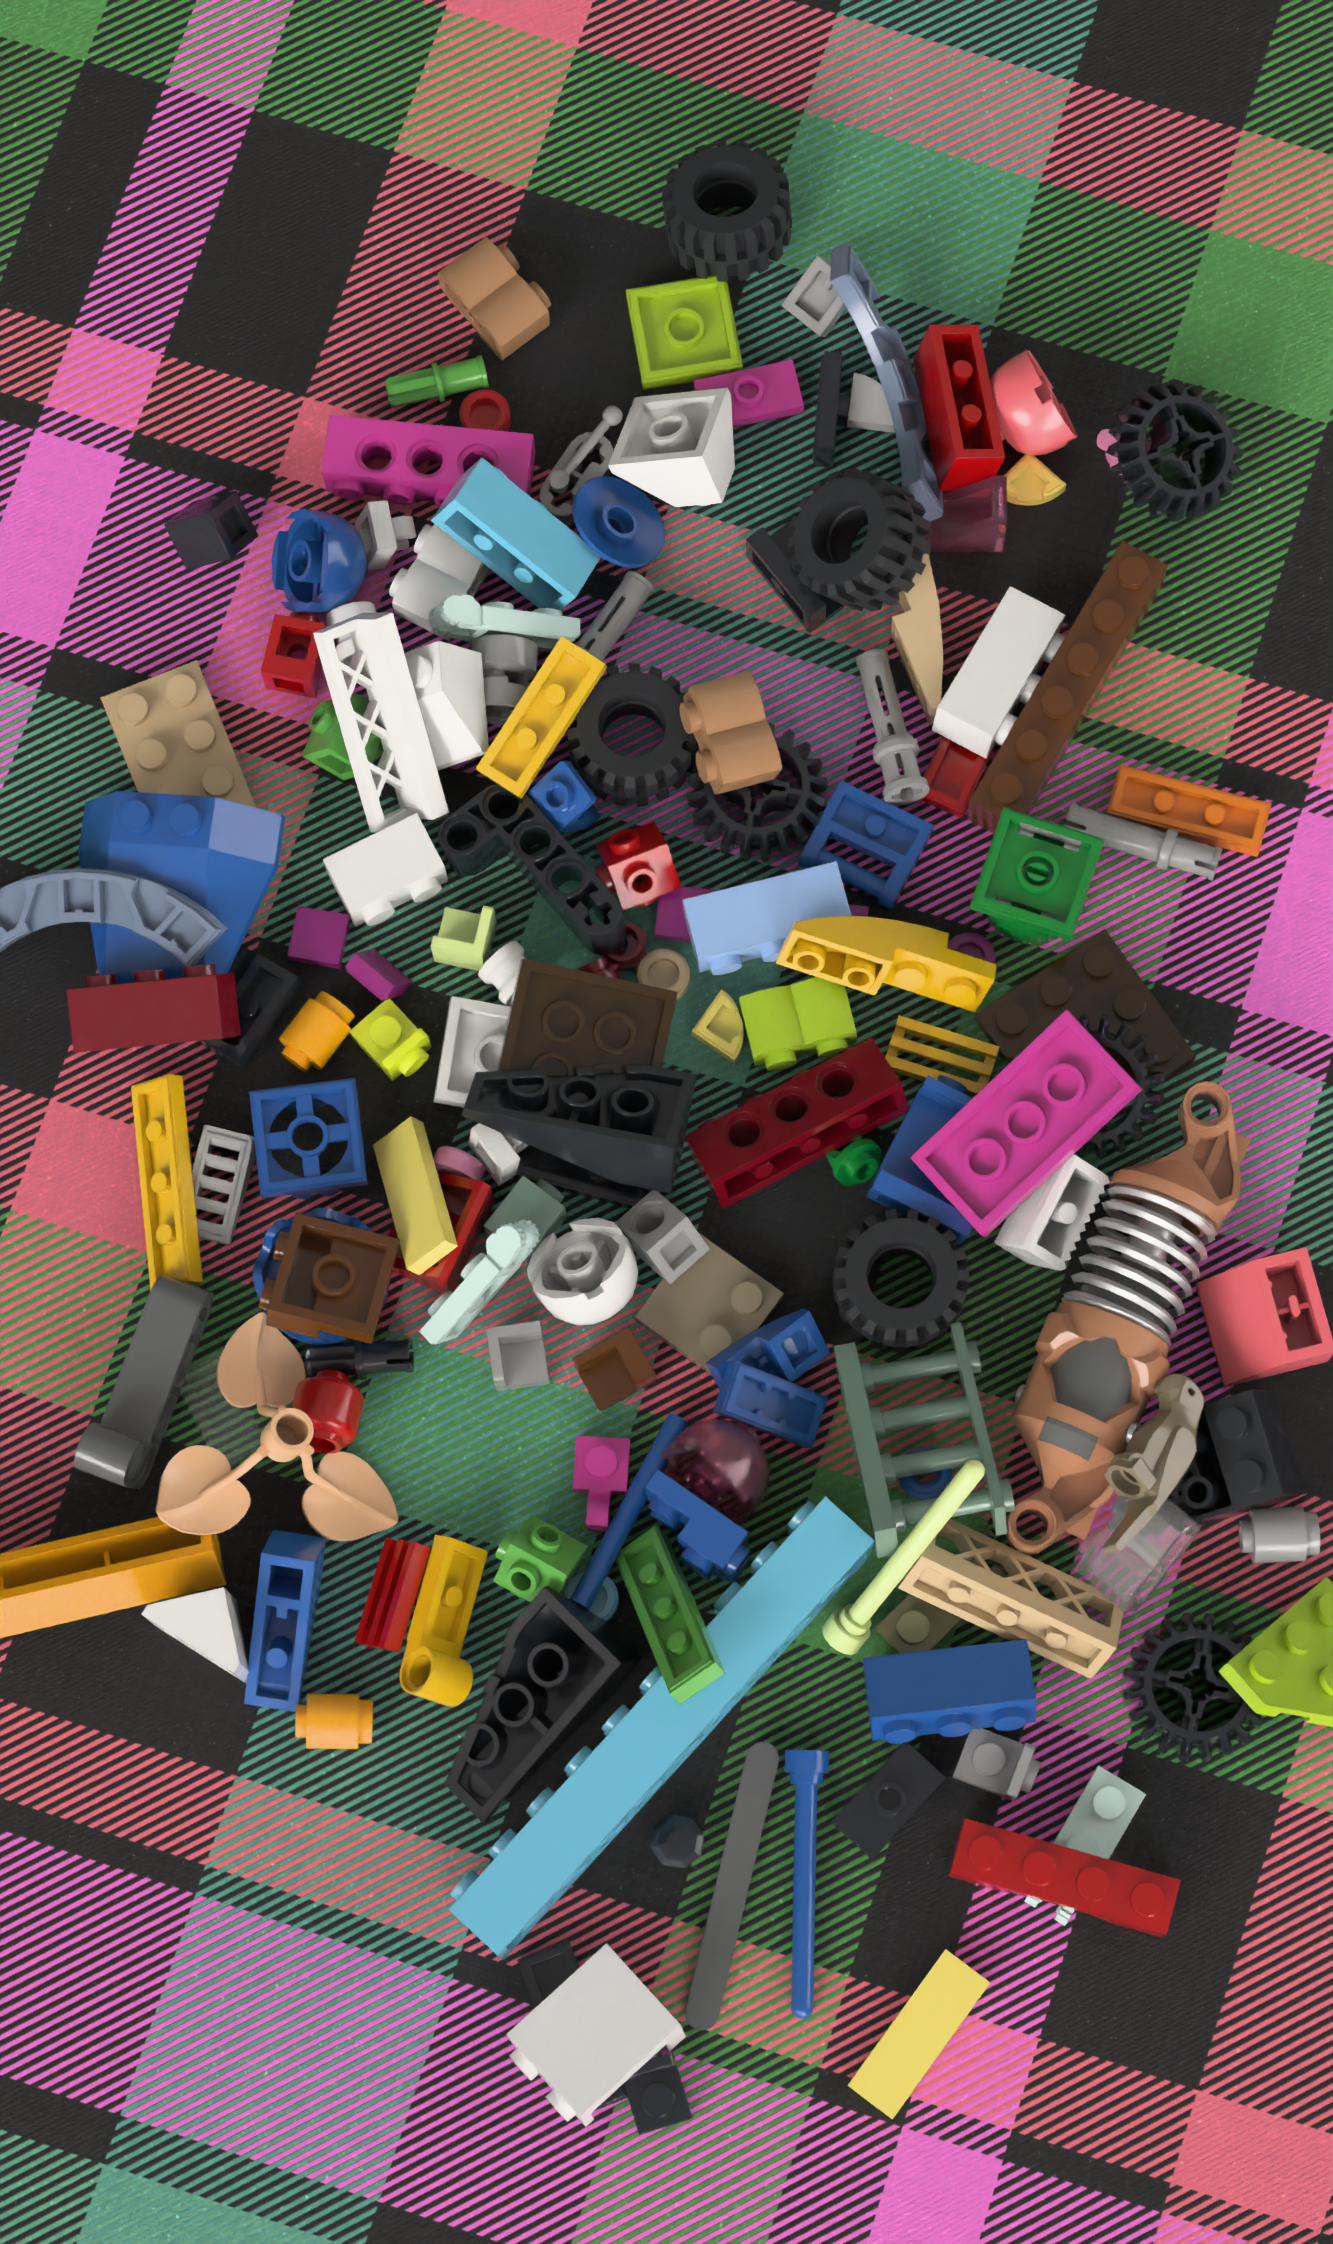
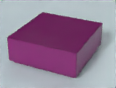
(319, 937)
(378, 974)

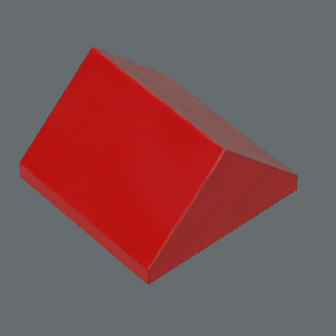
(468, 1207)

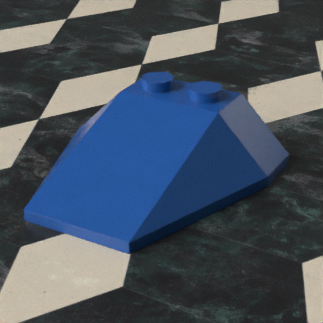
(196, 845)

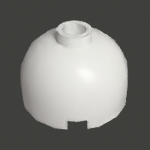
(584, 1272)

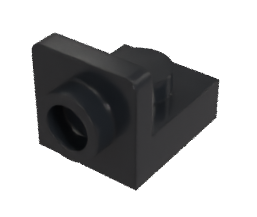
(657, 2094)

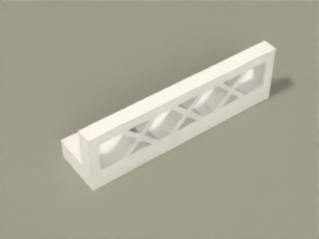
(396, 715)

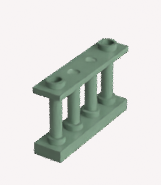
(871, 1424)

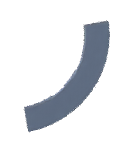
(895, 374)
(109, 898)

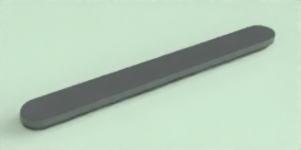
(732, 1886)

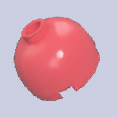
(1028, 407)

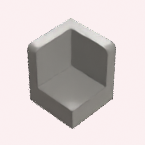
(517, 1356)

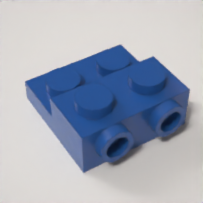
(708, 1540)

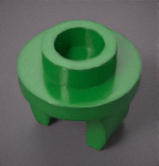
(856, 1162)

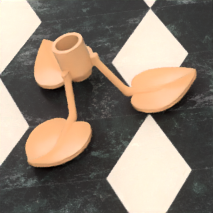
(203, 1493)

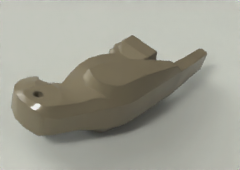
(1155, 1457)

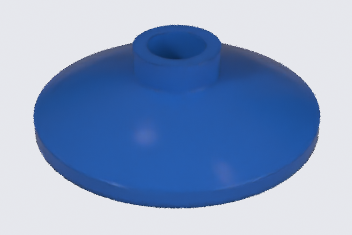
(618, 522)

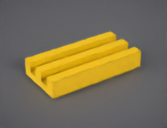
(946, 1038)

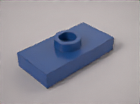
(770, 1404)

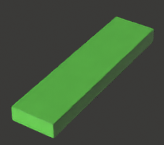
(669, 1614)

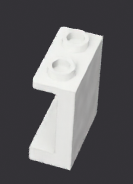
(592, 2035)

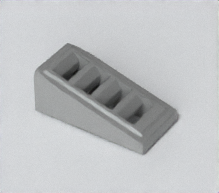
(242, 1169)

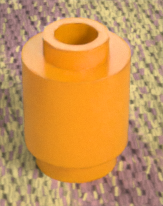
(316, 1032)
(334, 1721)

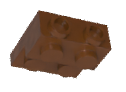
(329, 1279)

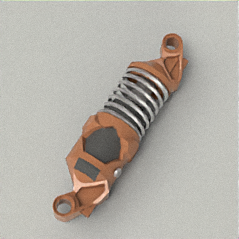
(1112, 1332)

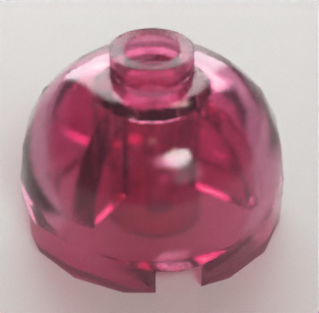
(720, 1466)

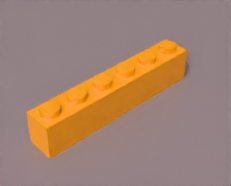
(103, 1574)

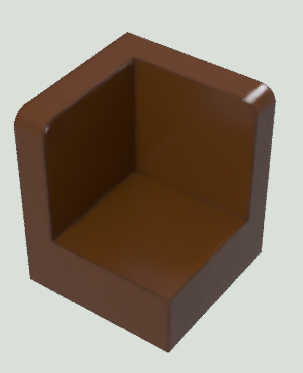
(614, 1369)

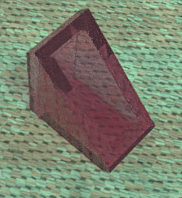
(972, 518)

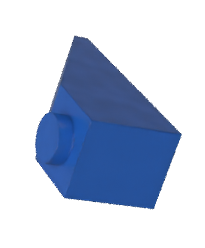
(284, 1619)

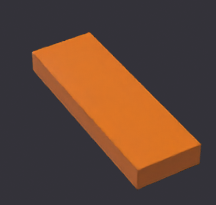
(1190, 808)

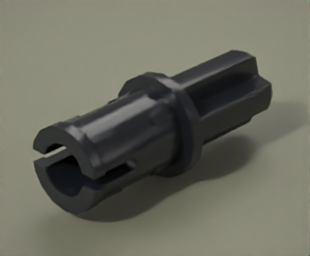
(361, 1357)

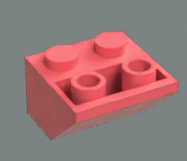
(1266, 1317)

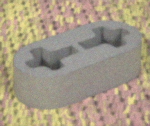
(594, 470)

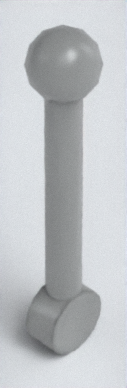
(560, 478)

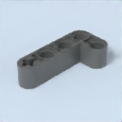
(147, 1385)

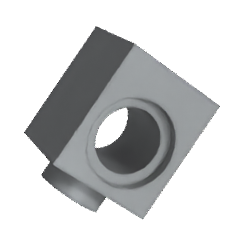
(662, 1236)

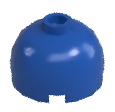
(318, 562)

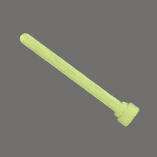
(850, 1625)

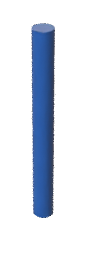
(626, 1515)

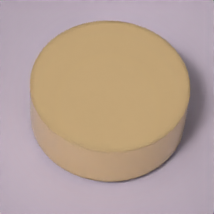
(665, 970)

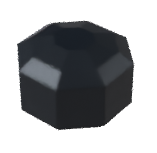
(677, 1841)

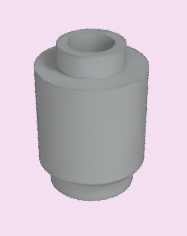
(1279, 1534)

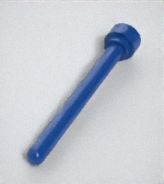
(806, 1772)

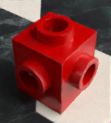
(637, 866)

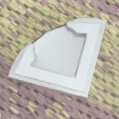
(869, 406)

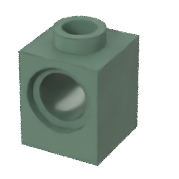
(531, 1202)

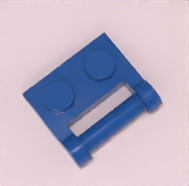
(874, 830)

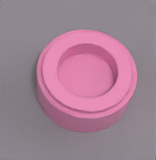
(458, 1163)

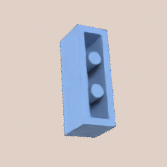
(758, 916)

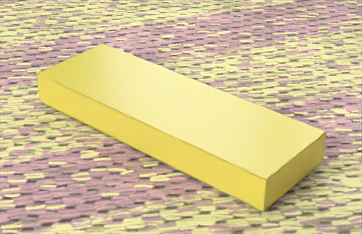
(415, 1195)
(918, 2034)

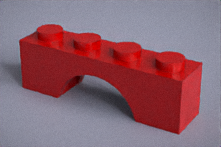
(1064, 1877)

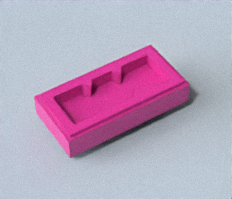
(759, 392)

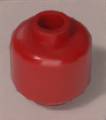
(333, 1408)

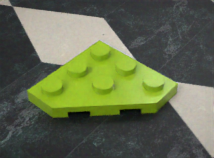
(1291, 1662)

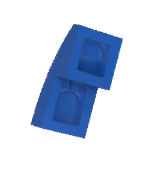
(778, 1348)

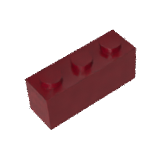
(153, 1009)

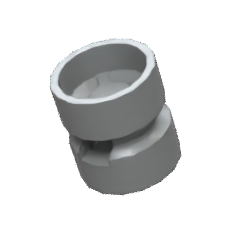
(507, 668)

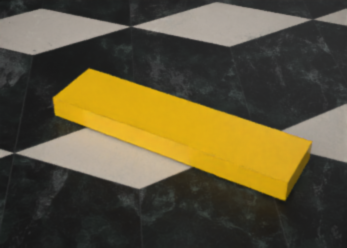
(166, 1179)

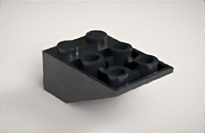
(1239, 1460)

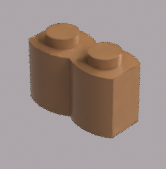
(495, 297)
(731, 733)

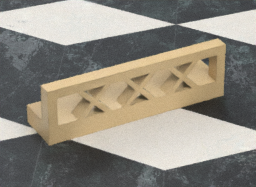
(1013, 1604)

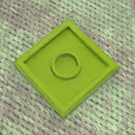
(683, 331)

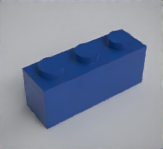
(949, 1691)

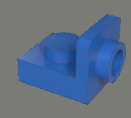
(565, 799)

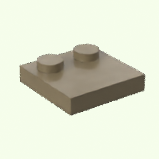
(709, 1306)

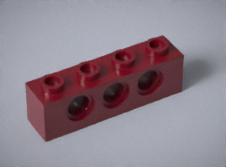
(784, 1146)

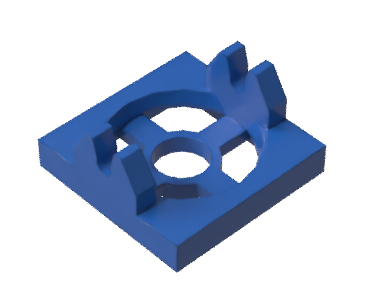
(351, 1169)

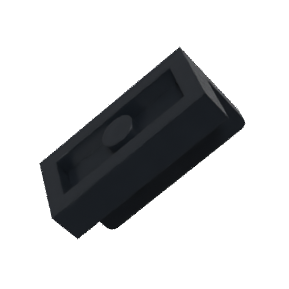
(772, 561)

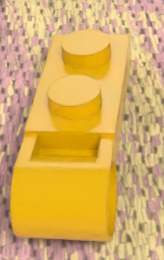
(440, 1624)

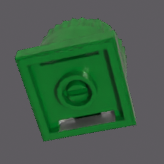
(1035, 878)

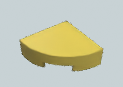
(1032, 483)
(721, 1027)

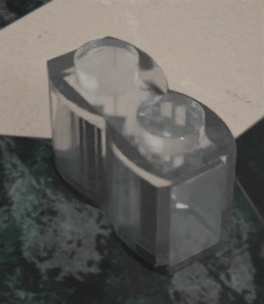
(1139, 1568)

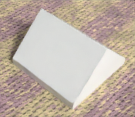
(208, 1625)

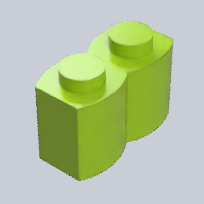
(797, 1022)

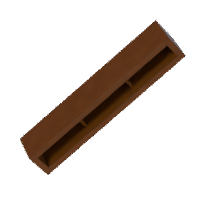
(1069, 686)

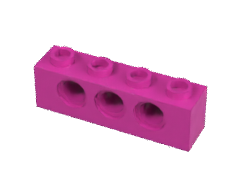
(407, 445)

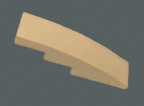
(919, 639)

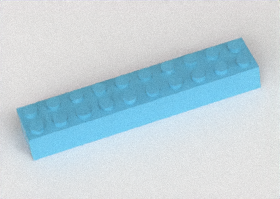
(658, 1733)

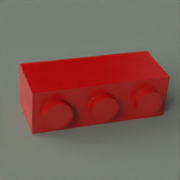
(958, 406)

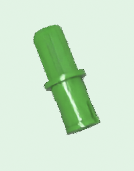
(436, 382)

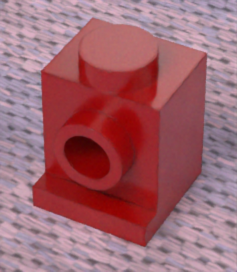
(287, 673)

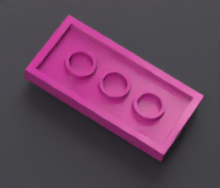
(1026, 1123)

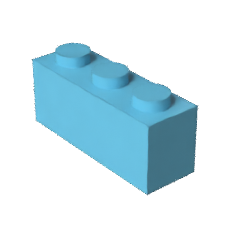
(516, 537)

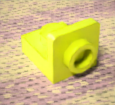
(392, 1040)

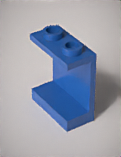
(899, 1180)

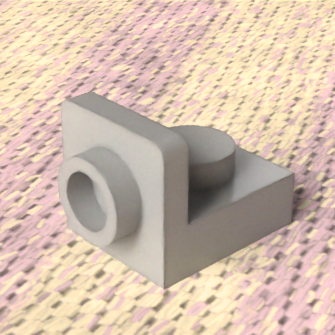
(815, 298)
(997, 1764)

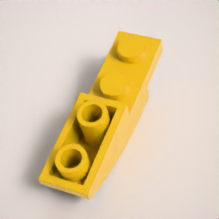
(878, 950)

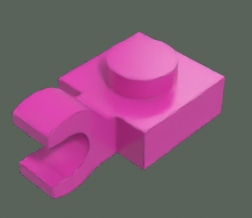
(600, 1471)

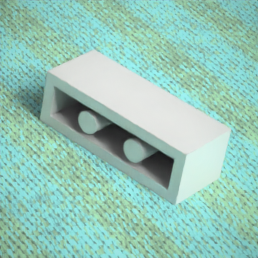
(999, 673)

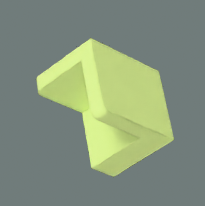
(465, 938)

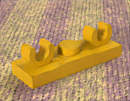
(541, 717)

